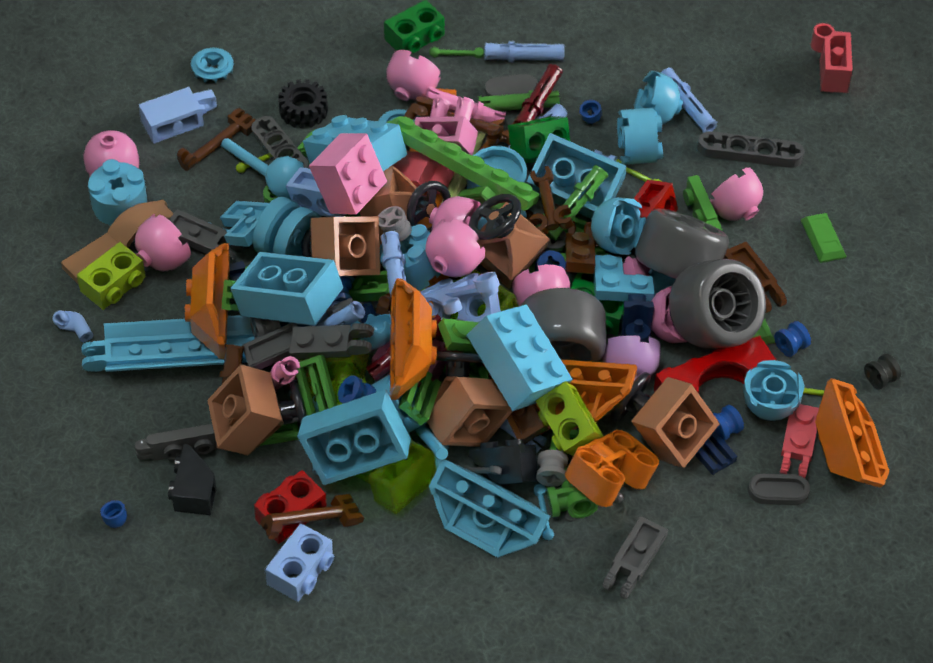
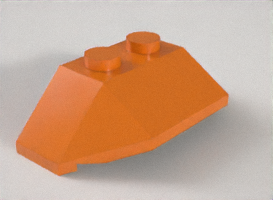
(206, 292)
(410, 338)
(599, 384)
(850, 436)

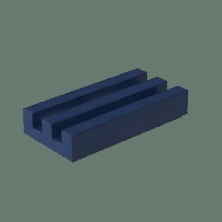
(730, 456)

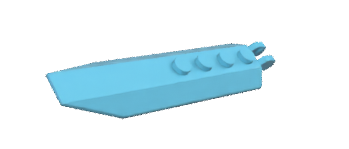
(158, 345)

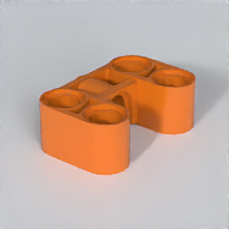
(607, 463)

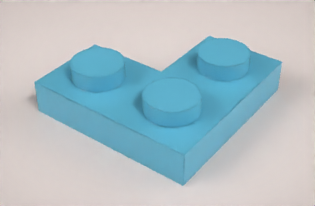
(242, 218)
(614, 285)

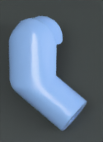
(73, 322)

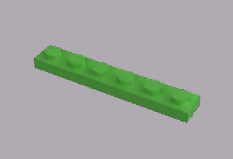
(466, 165)

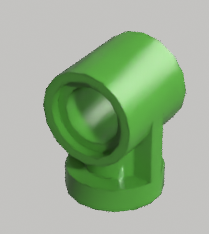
(569, 499)

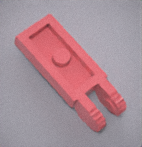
(799, 438)

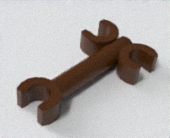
(552, 217)

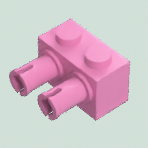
(452, 129)

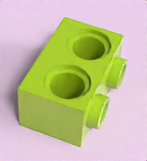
(111, 276)
(573, 415)

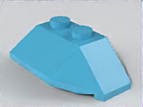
(485, 511)

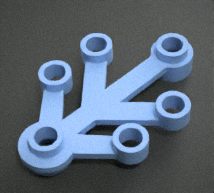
(445, 290)

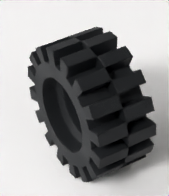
(302, 92)

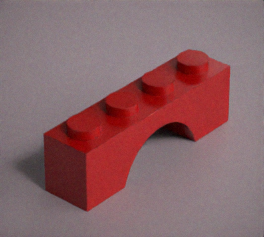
(722, 362)

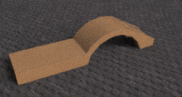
(121, 230)

